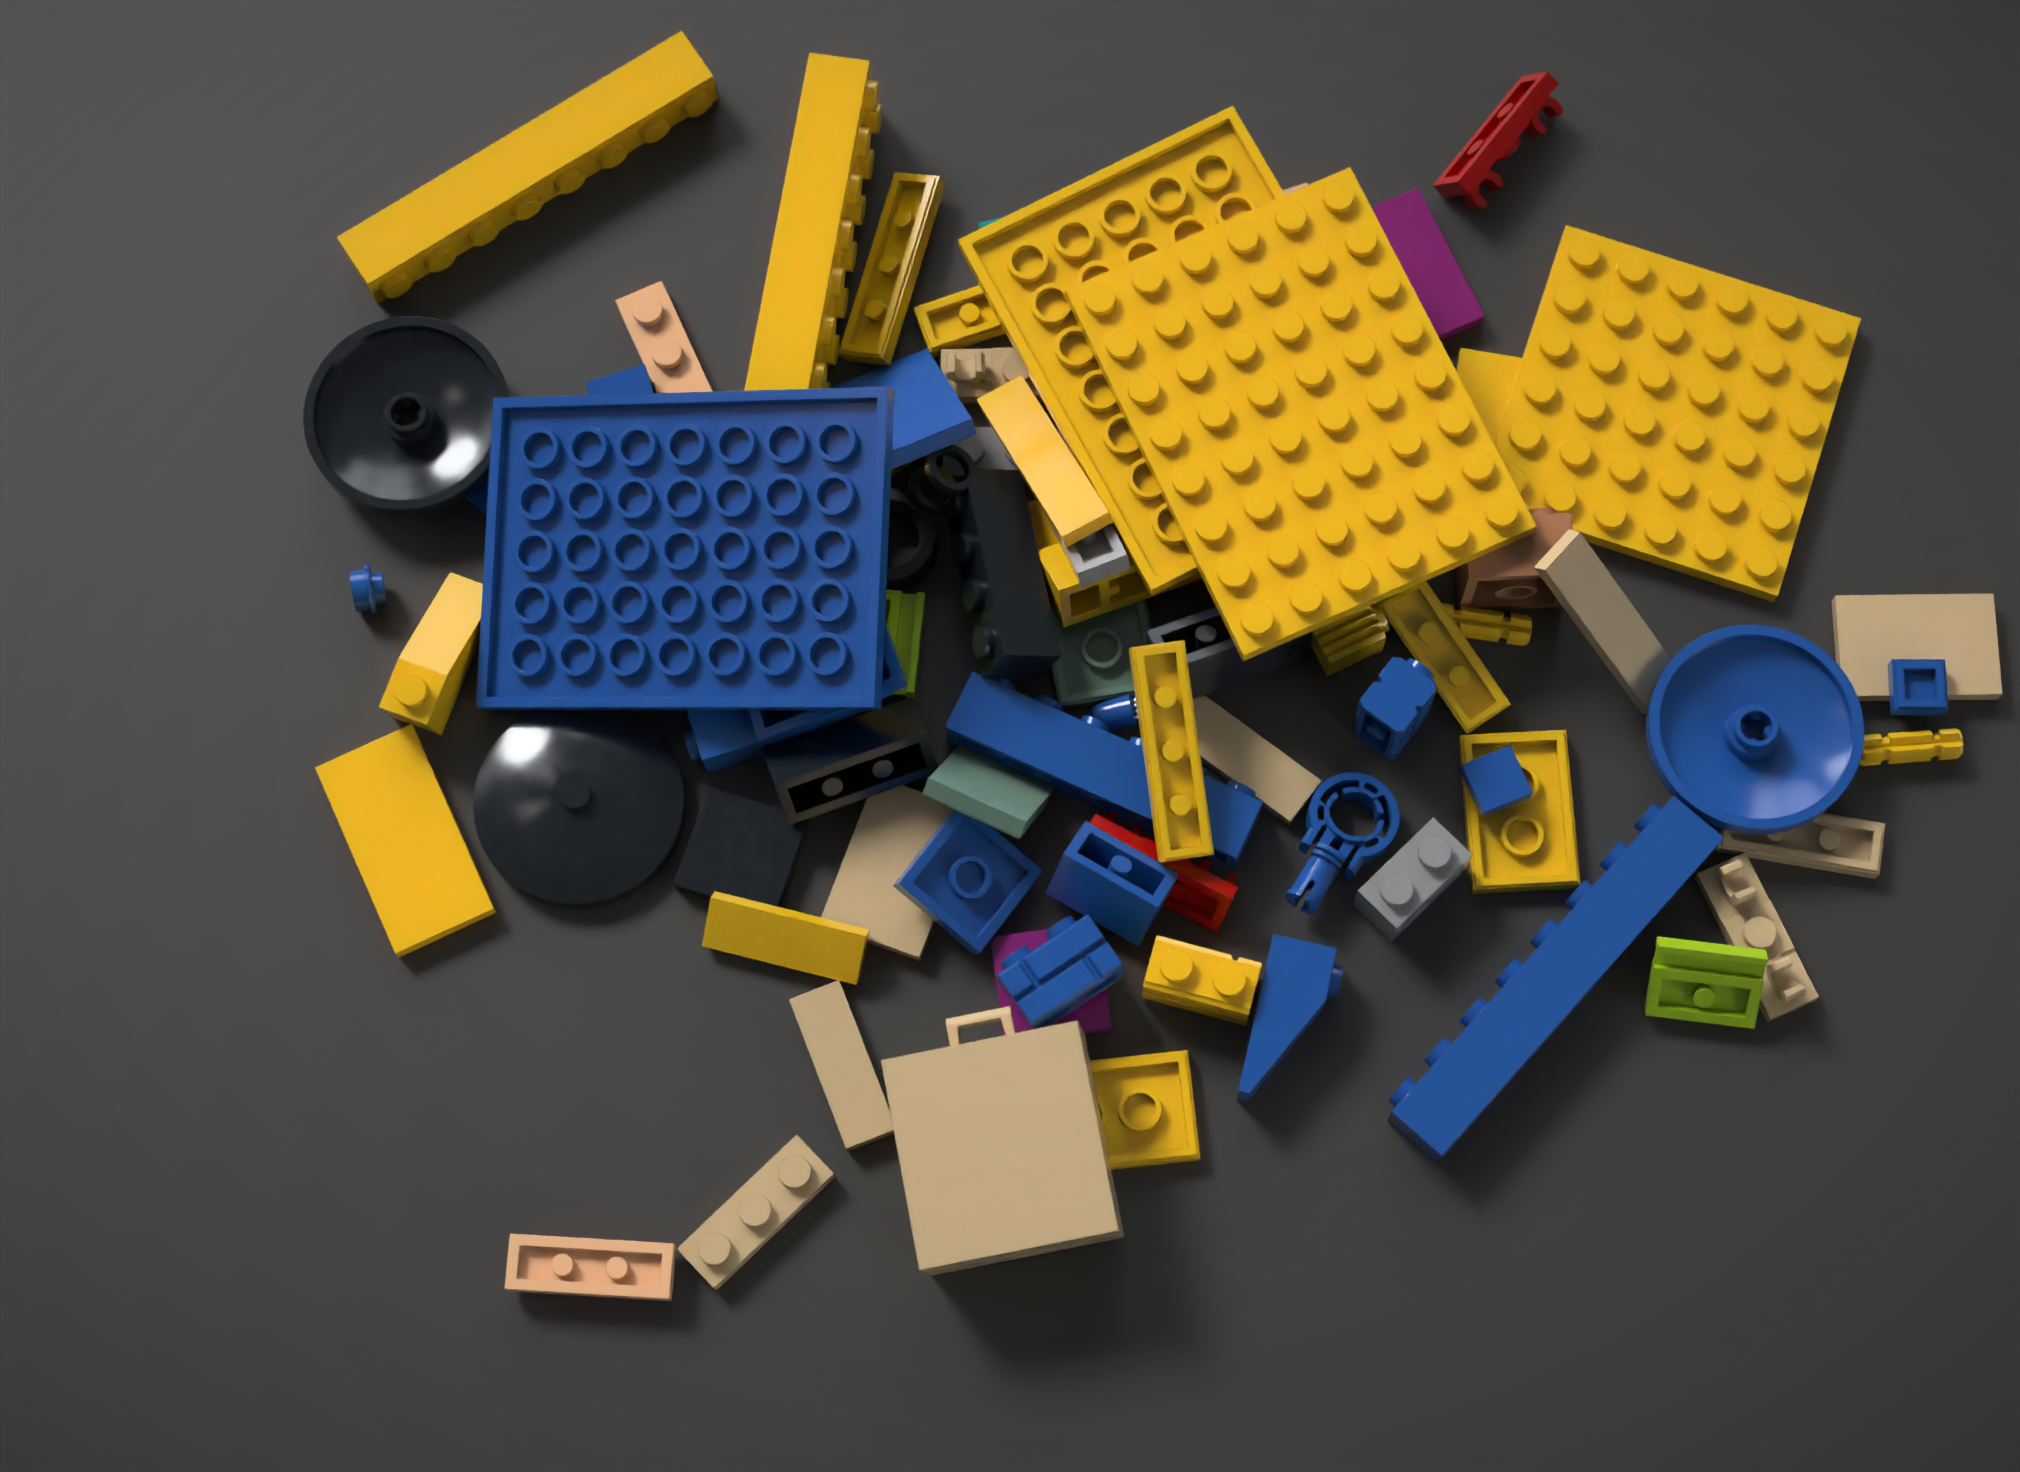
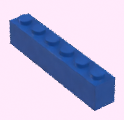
(1086, 760)

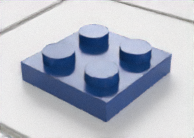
(968, 879)

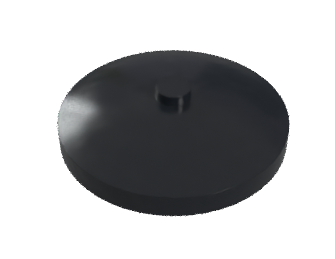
(404, 415)
(579, 806)

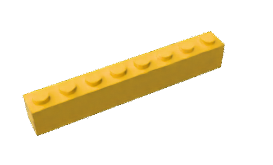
(529, 168)

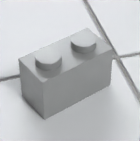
(1412, 879)

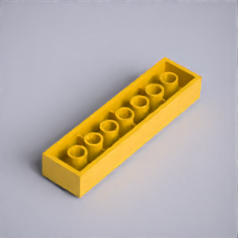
(816, 226)

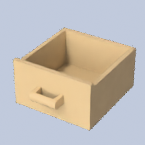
(1001, 1145)

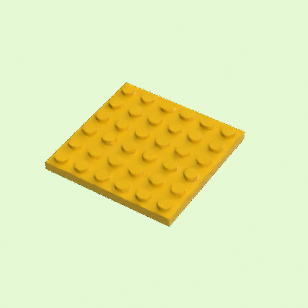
(1674, 410)

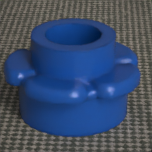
(367, 589)

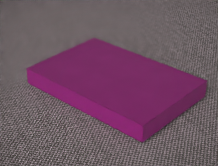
(1429, 264)

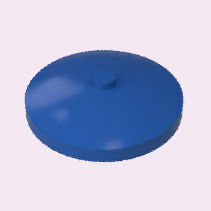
(1754, 729)

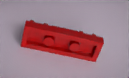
(1499, 139)
(1195, 892)

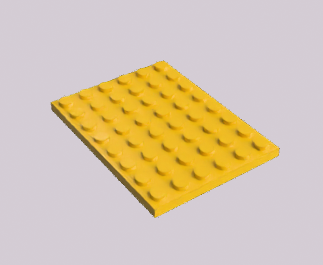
(1080, 233)
(1299, 413)

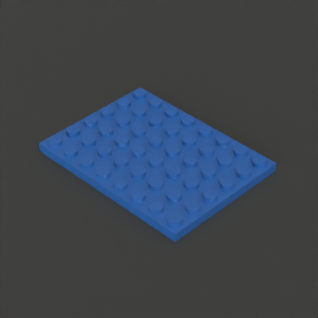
(687, 551)

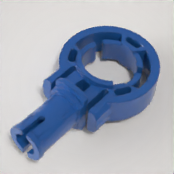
(1336, 846)

